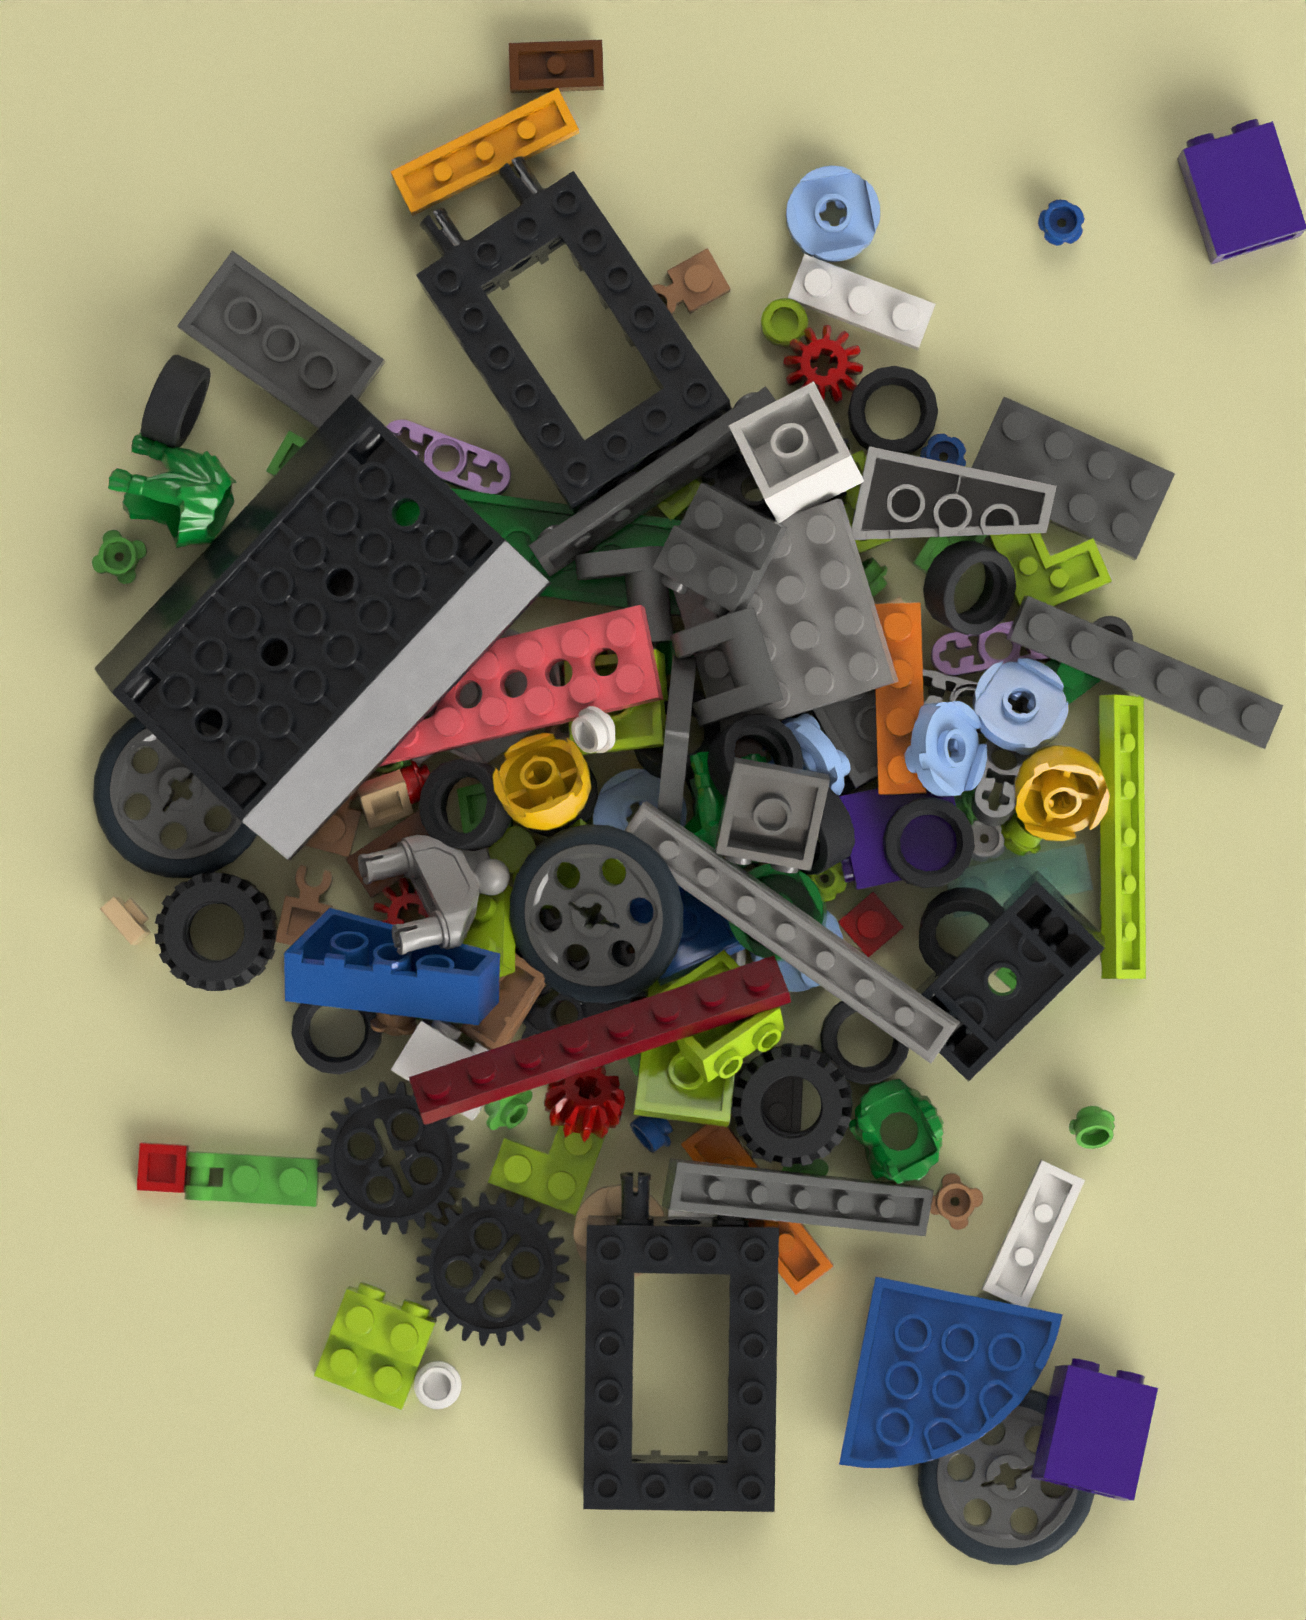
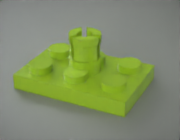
(675, 1090)

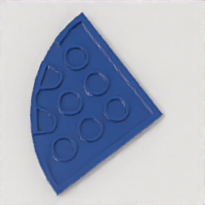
(939, 1372)

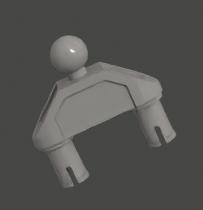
(443, 885)

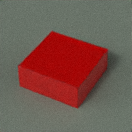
(162, 1167)

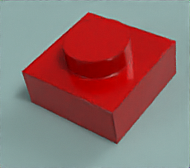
(870, 924)

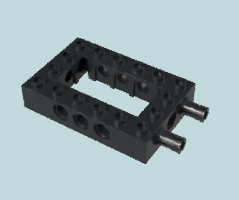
(493, 257)
(679, 1245)

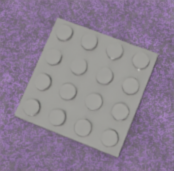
(812, 619)

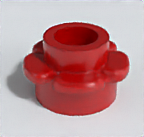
(414, 779)

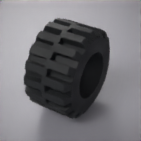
(176, 921)
(773, 1142)

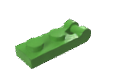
(254, 1179)

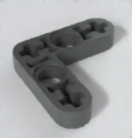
(938, 684)
(677, 737)

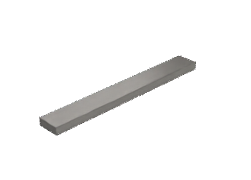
(795, 936)

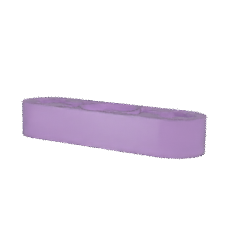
(482, 460)
(965, 664)

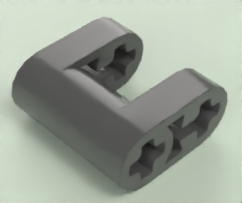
(641, 583)
(746, 660)

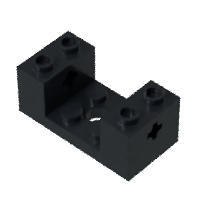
(1045, 948)

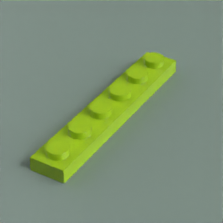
(1123, 838)

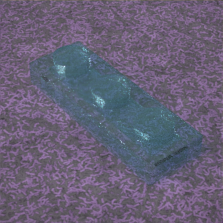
(1062, 867)

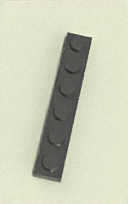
(644, 489)
(1144, 672)
(797, 1197)

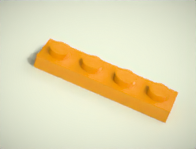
(484, 151)

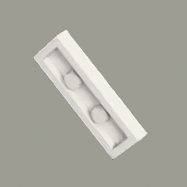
(861, 302)
(1033, 1234)

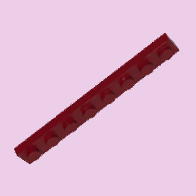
(599, 1039)

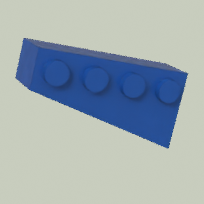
(356, 967)

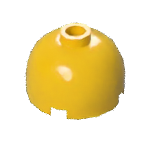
(543, 782)
(1060, 793)

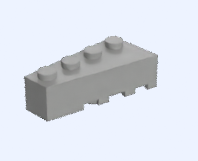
(941, 499)

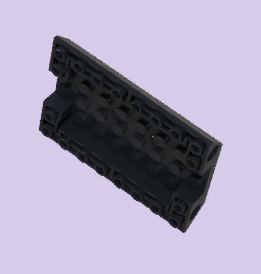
(356, 663)

